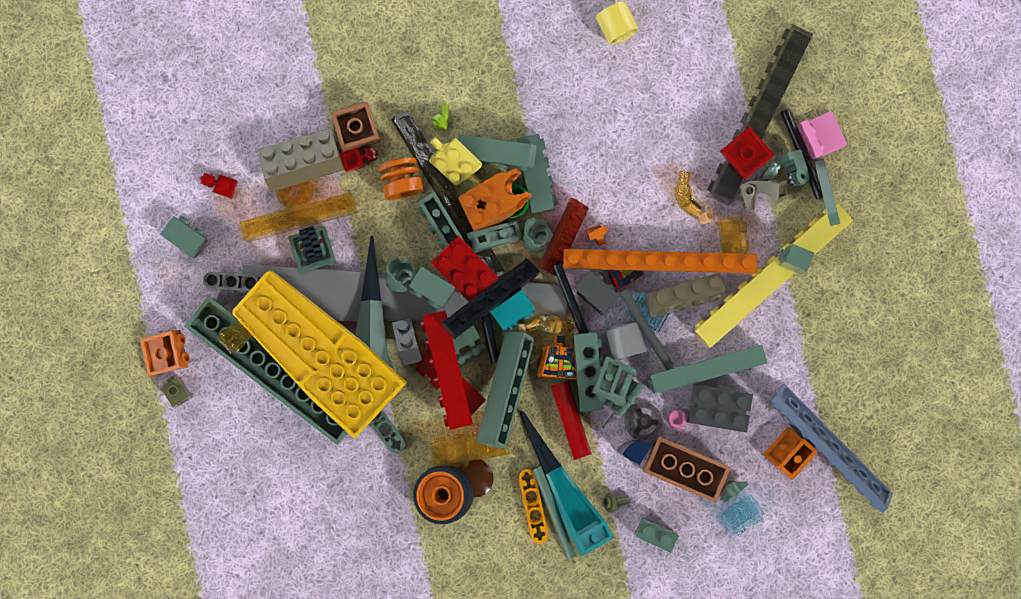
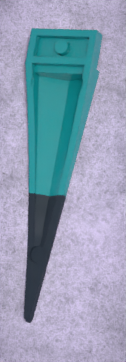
(579, 516)

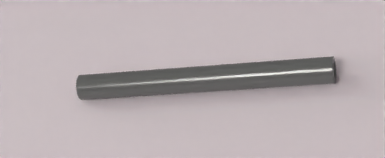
(646, 329)

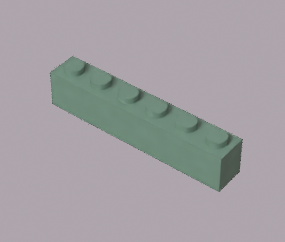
(505, 390)

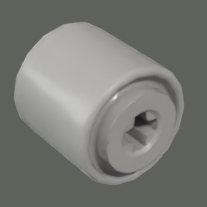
(625, 340)

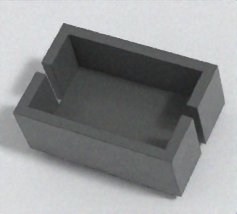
(720, 408)

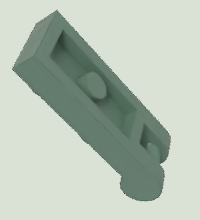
(495, 236)

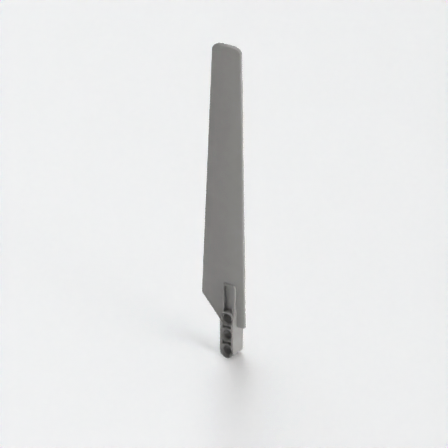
(341, 292)

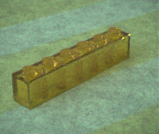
(298, 217)

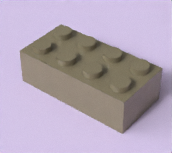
(300, 159)

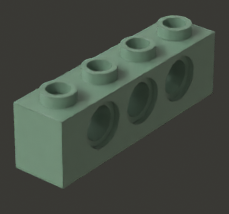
(580, 342)

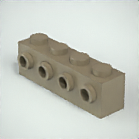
(685, 295)

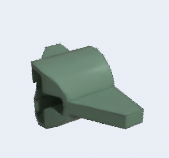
(733, 489)

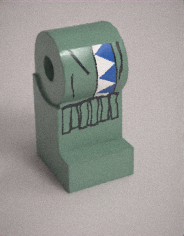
(795, 168)

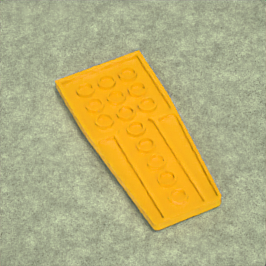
(318, 353)

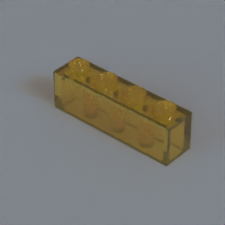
(462, 449)

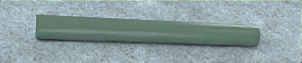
(554, 512)

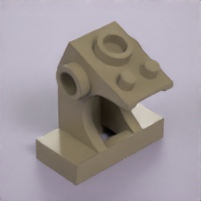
(774, 188)

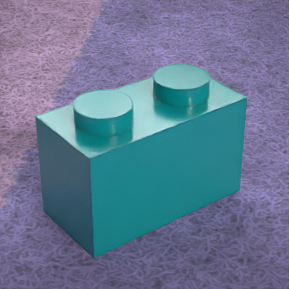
(513, 309)

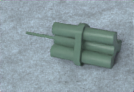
(633, 391)

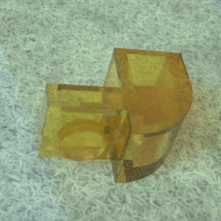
(234, 337)

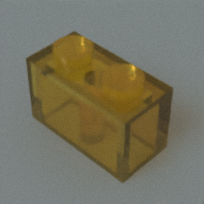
(732, 235)

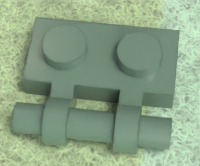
(464, 339)

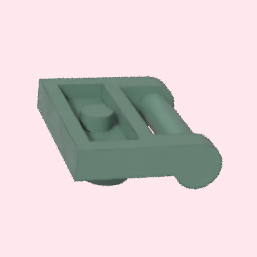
(608, 379)

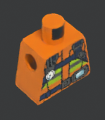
(557, 361)

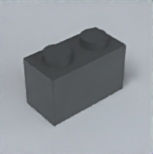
(407, 341)

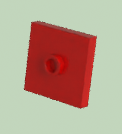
(747, 153)

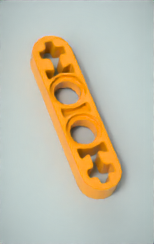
(535, 505)

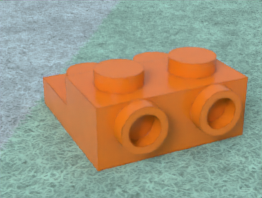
(165, 352)

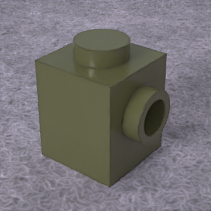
(176, 391)

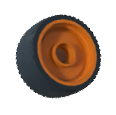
(430, 501)

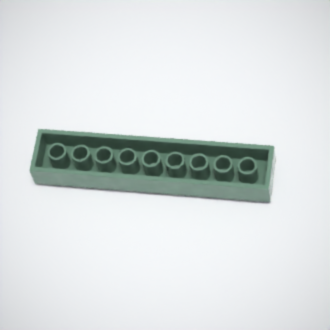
(253, 360)

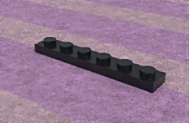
(490, 298)

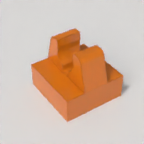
(597, 232)

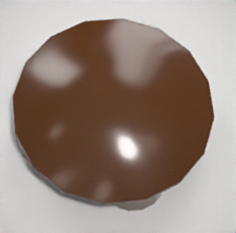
(480, 476)

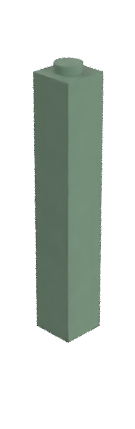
(707, 369)

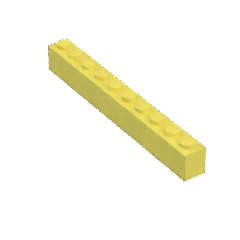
(766, 280)

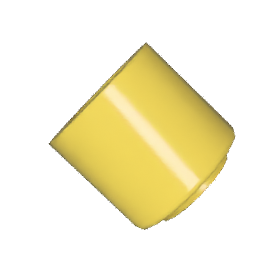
(617, 23)

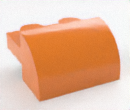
(790, 453)

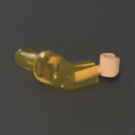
(686, 201)
(547, 323)

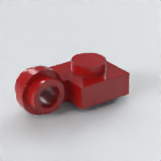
(353, 158)
(223, 186)

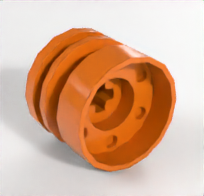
(400, 173)

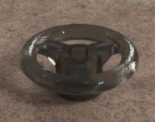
(637, 408)

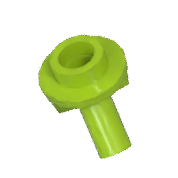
(440, 121)

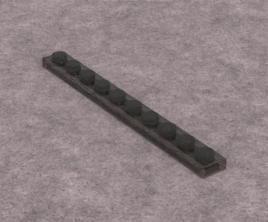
(441, 185)

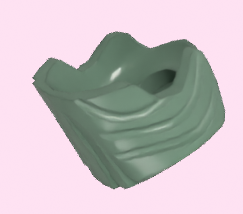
(536, 235)
(399, 274)

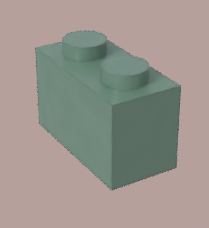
(184, 237)
(795, 258)
(656, 535)

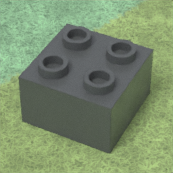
(596, 292)

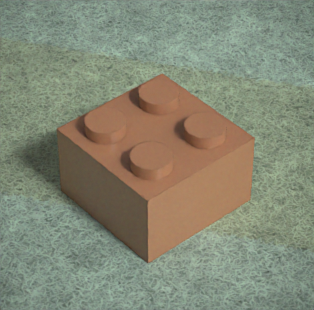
(355, 127)

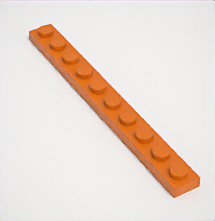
(660, 261)

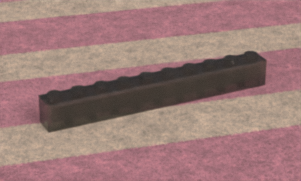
(763, 105)

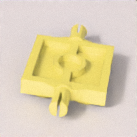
(455, 162)

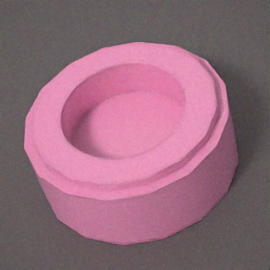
(677, 418)

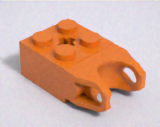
(499, 199)

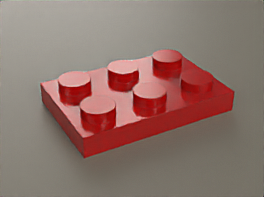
(464, 269)

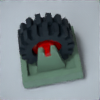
(311, 248)

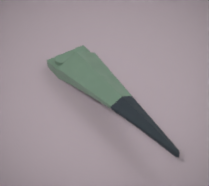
(371, 320)

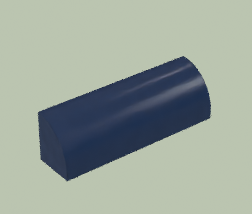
(634, 450)

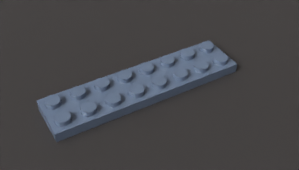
(833, 448)

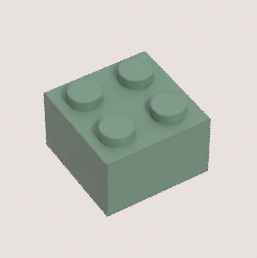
(432, 288)

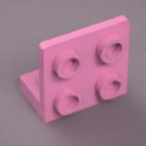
(821, 135)

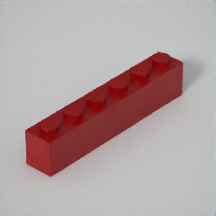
(447, 370)

